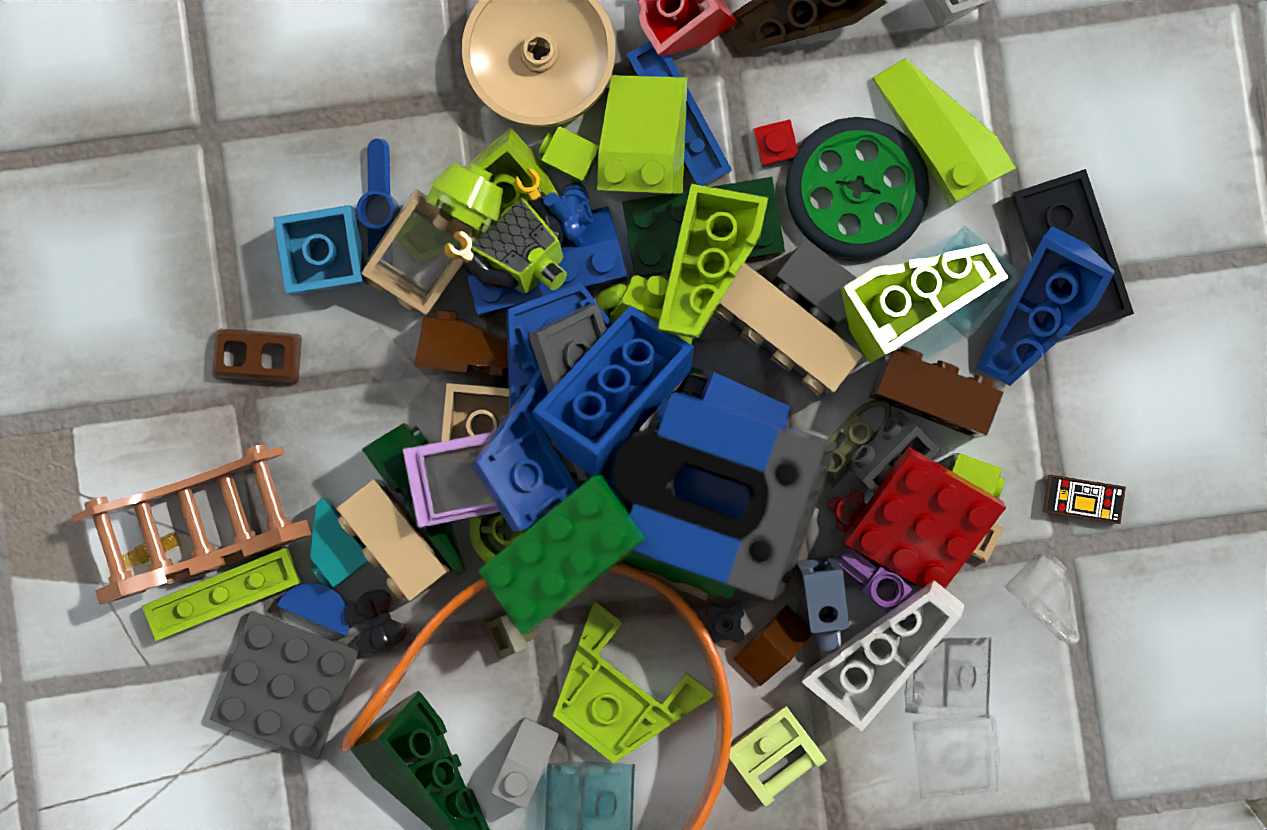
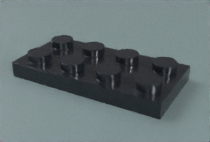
(1073, 208)

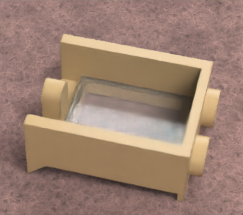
(412, 254)

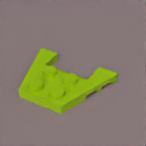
(610, 707)

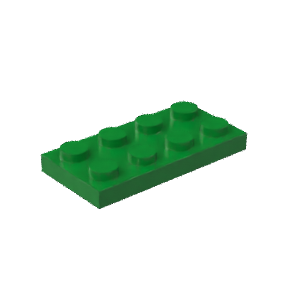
(562, 555)

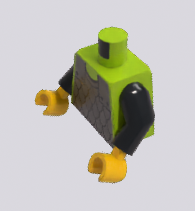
(518, 247)

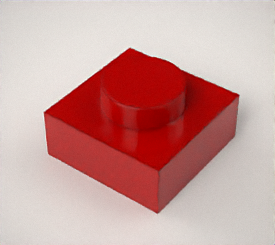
(775, 142)

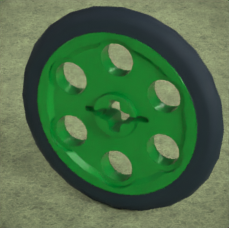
(821, 225)

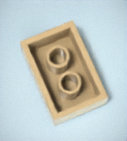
(392, 540)

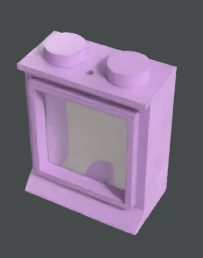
(446, 483)

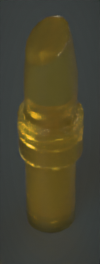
(140, 552)

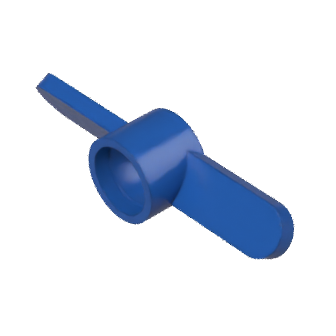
(378, 186)

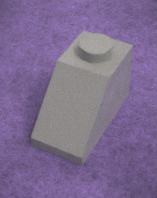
(525, 763)

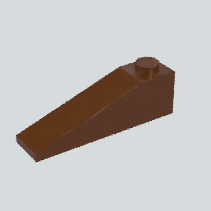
(459, 345)

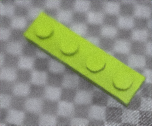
(221, 594)

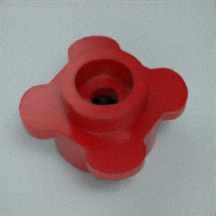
(840, 506)

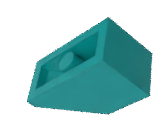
(332, 549)

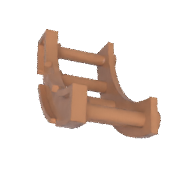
(204, 556)

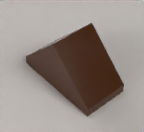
(773, 646)

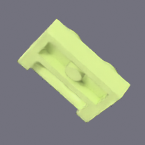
(768, 745)

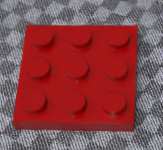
(923, 521)

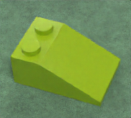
(643, 135)

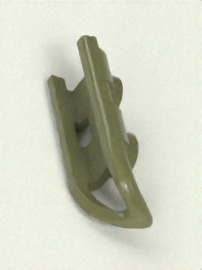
(857, 434)

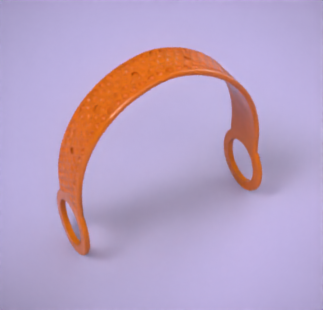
(719, 681)

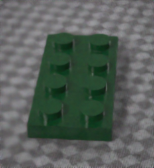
(656, 223)

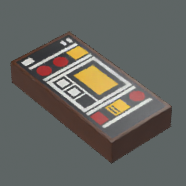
(1084, 499)

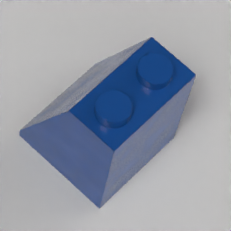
(733, 395)

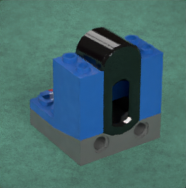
(722, 492)

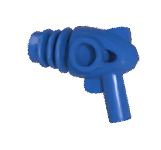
(571, 210)

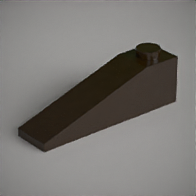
(780, 21)

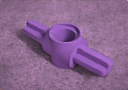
(869, 577)

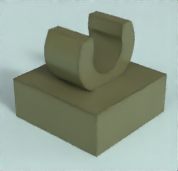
(506, 636)

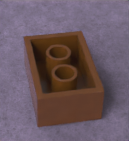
(937, 392)

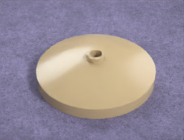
(547, 91)

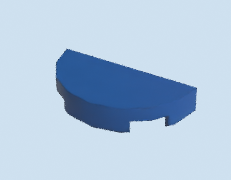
(317, 604)

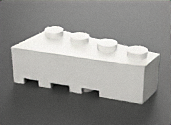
(884, 655)

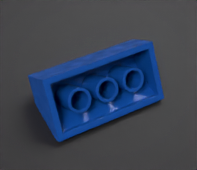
(593, 264)
(613, 390)

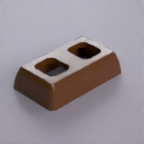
(252, 369)

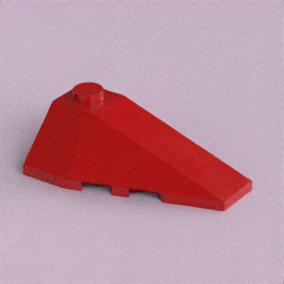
(683, 23)

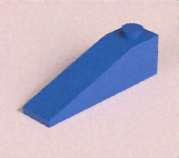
(1052, 297)

